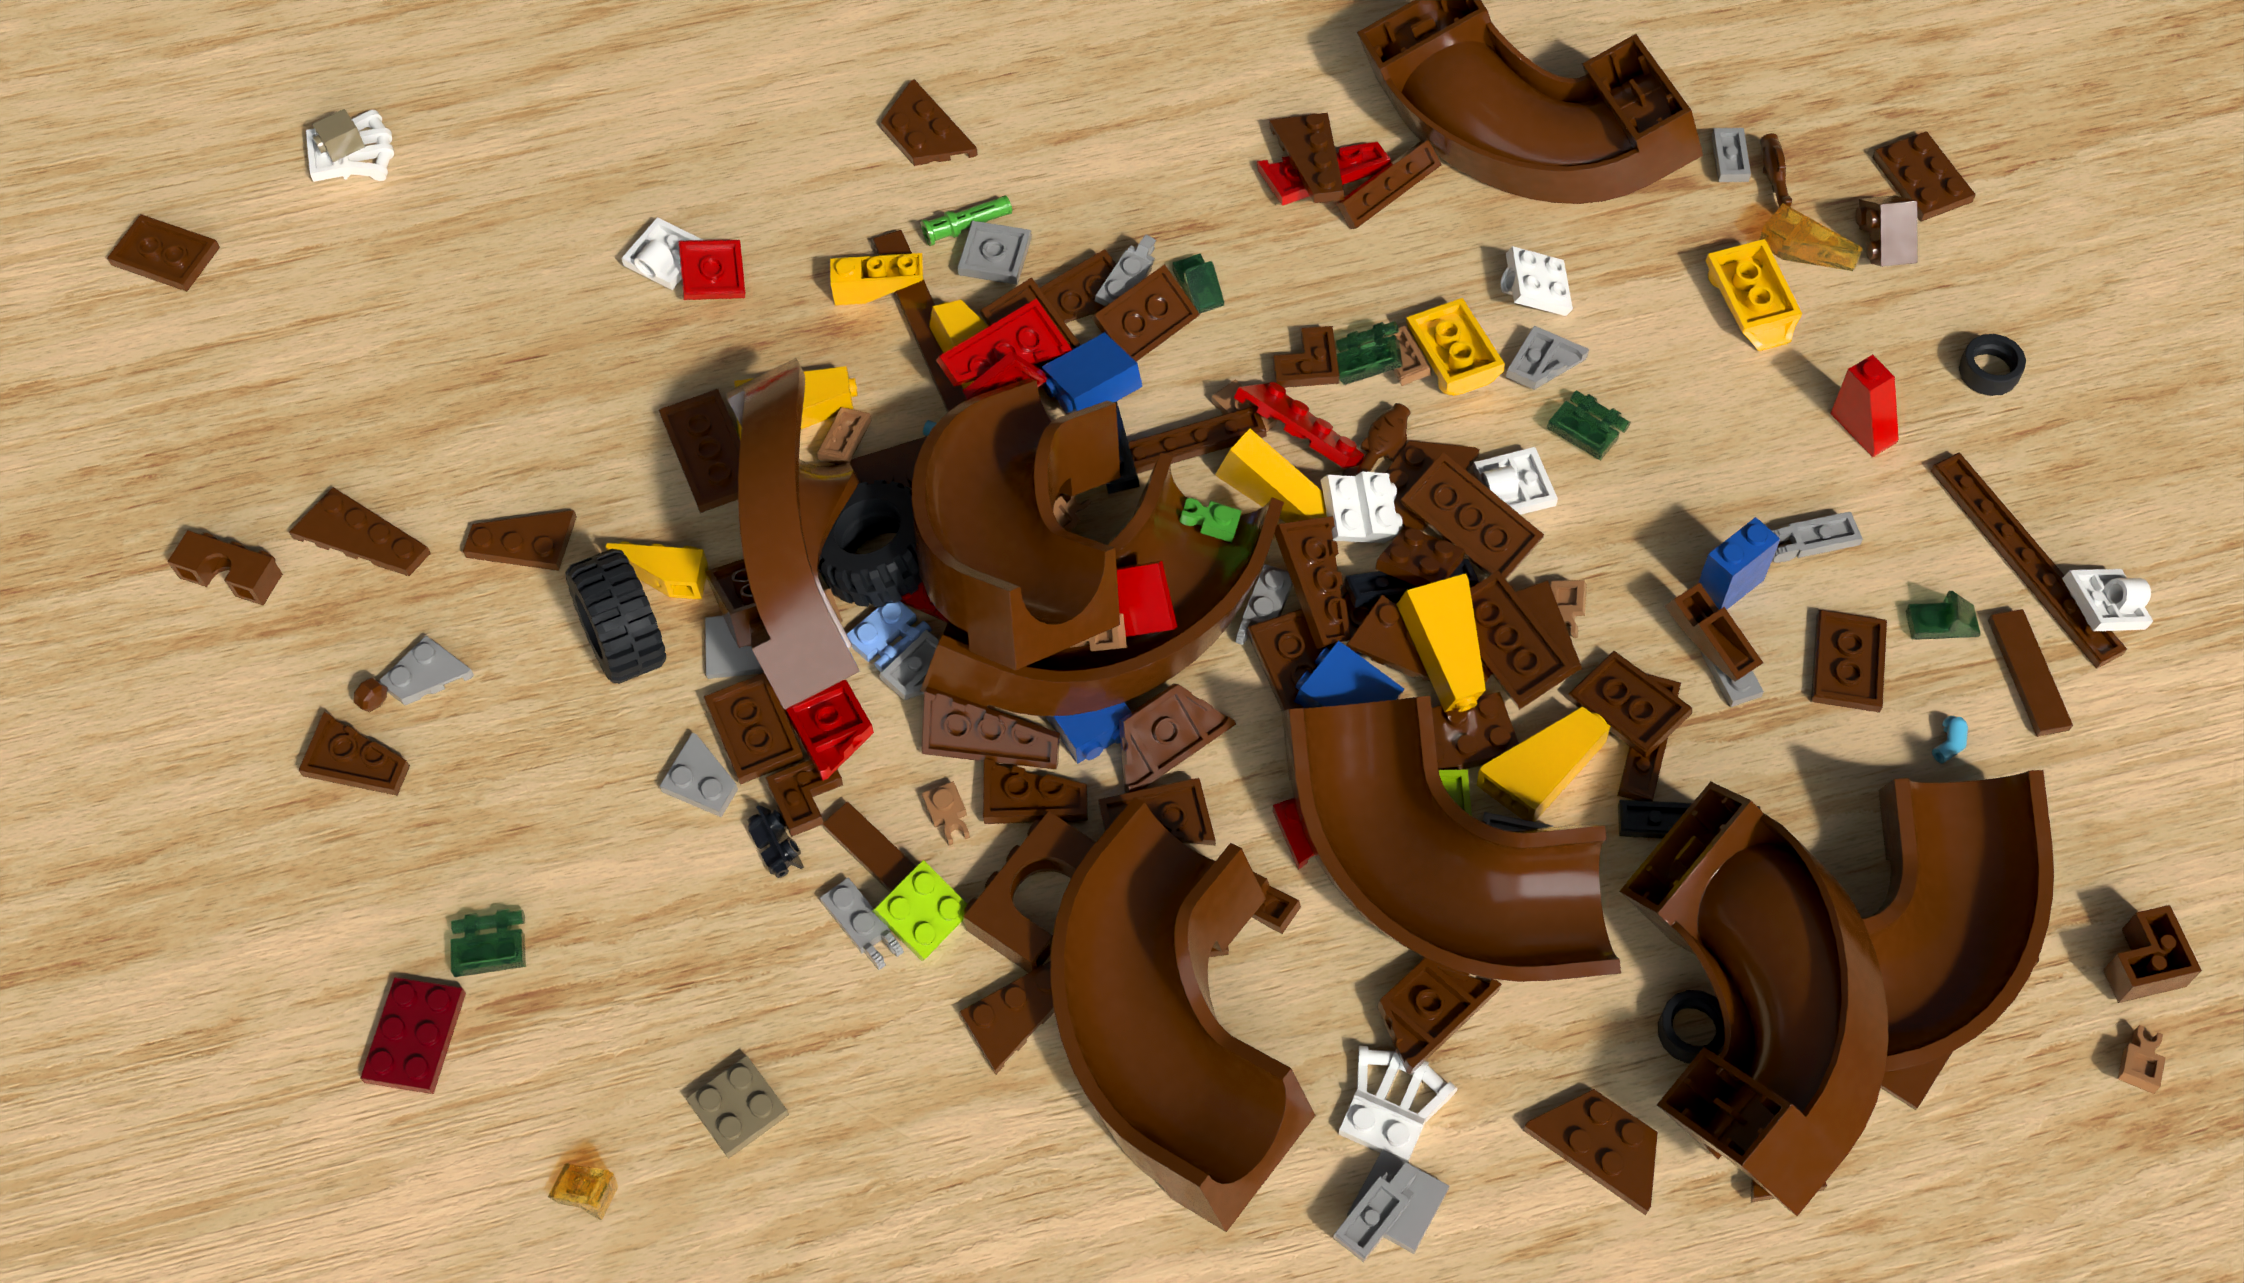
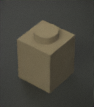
(337, 135)

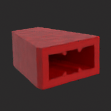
(1868, 405)

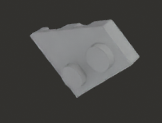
(424, 672)
(699, 779)

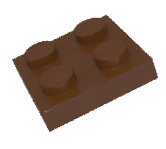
(1419, 558)

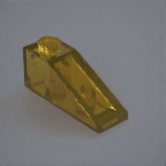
(1805, 241)

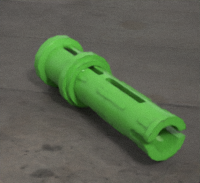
(953, 223)

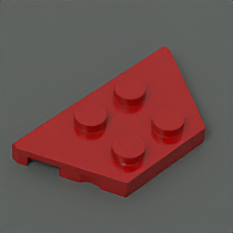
(830, 726)

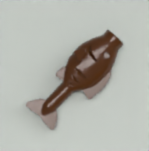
(1775, 167)
(1384, 439)

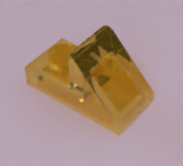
(585, 1188)

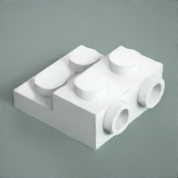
(1362, 507)

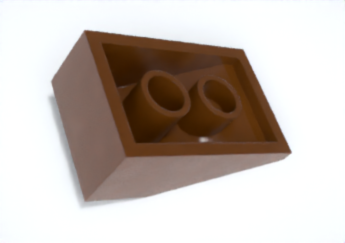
(734, 599)

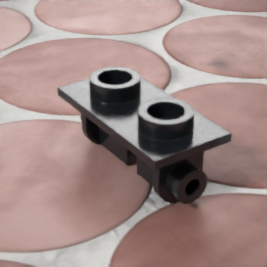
(769, 829)

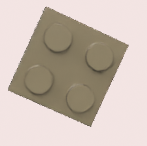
(737, 1106)

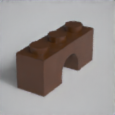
(203, 556)

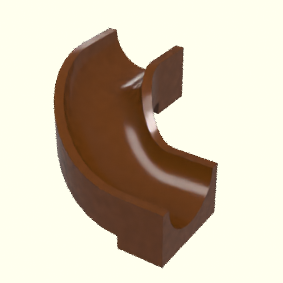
(1520, 124)
(783, 528)
(990, 530)
(1960, 907)
(1141, 1022)

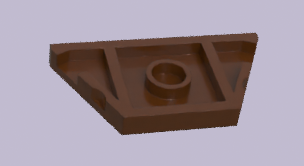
(924, 129)
(1414, 462)
(1166, 734)
(1430, 1008)
(1602, 1144)

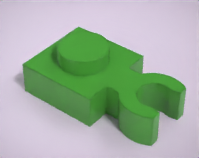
(1215, 520)

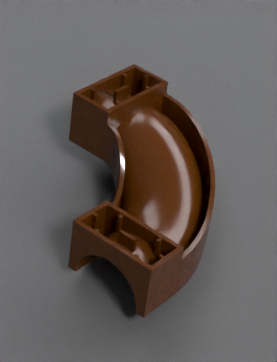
(1206, 588)
(1428, 869)
(1792, 989)

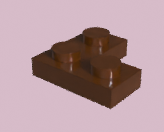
(1312, 367)
(794, 794)

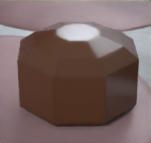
(370, 694)

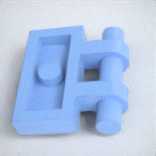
(882, 628)

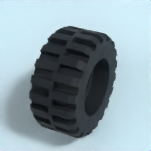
(882, 573)
(616, 615)

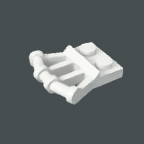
(323, 168)
(1382, 1123)

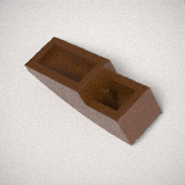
(1714, 632)

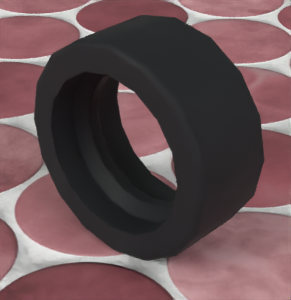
(1996, 346)
(1693, 1000)

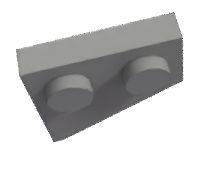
(1544, 358)
(910, 668)

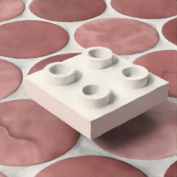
(657, 253)
(1537, 281)
(1518, 480)
(2110, 599)

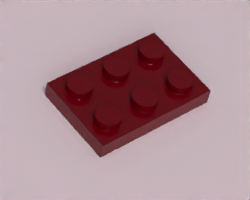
(413, 1035)

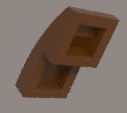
(1278, 907)

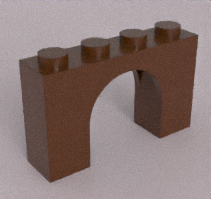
(994, 918)

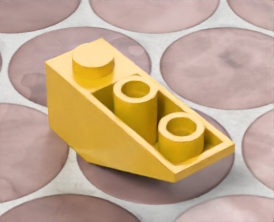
(872, 277)
(668, 569)

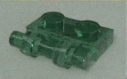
(1370, 359)
(1584, 430)
(489, 951)

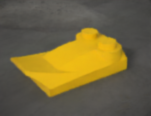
(1755, 293)
(1456, 347)

